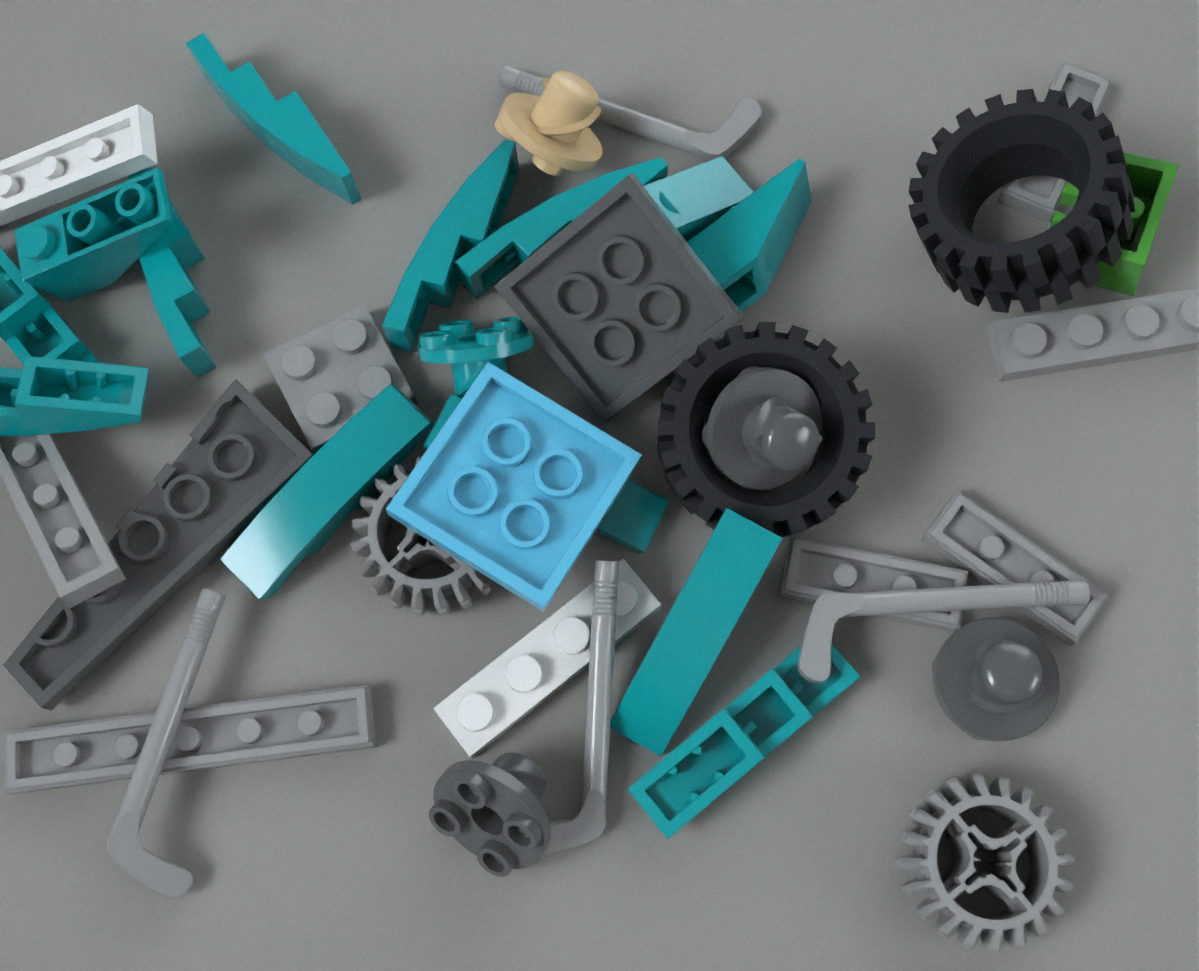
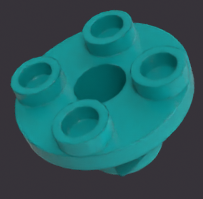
(472, 348)

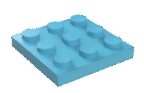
(514, 486)

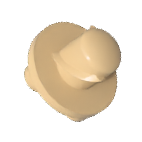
(555, 123)

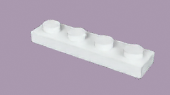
(76, 163)
(538, 665)

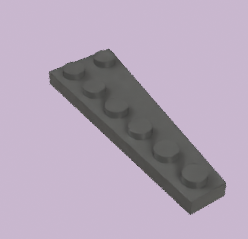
(189, 516)

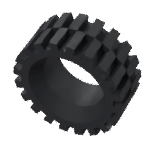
(1011, 145)
(835, 465)

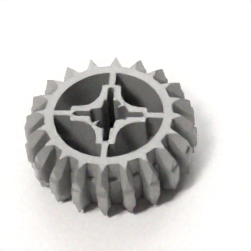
(411, 555)
(1003, 883)

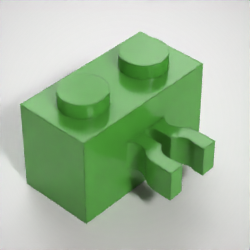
(1150, 185)

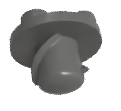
(764, 428)
(996, 679)
(494, 811)

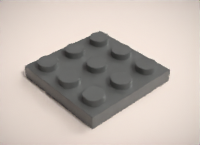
(618, 298)

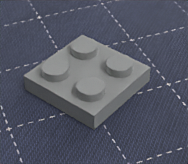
(334, 373)

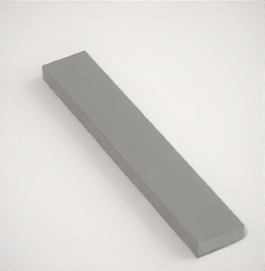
(203, 740)

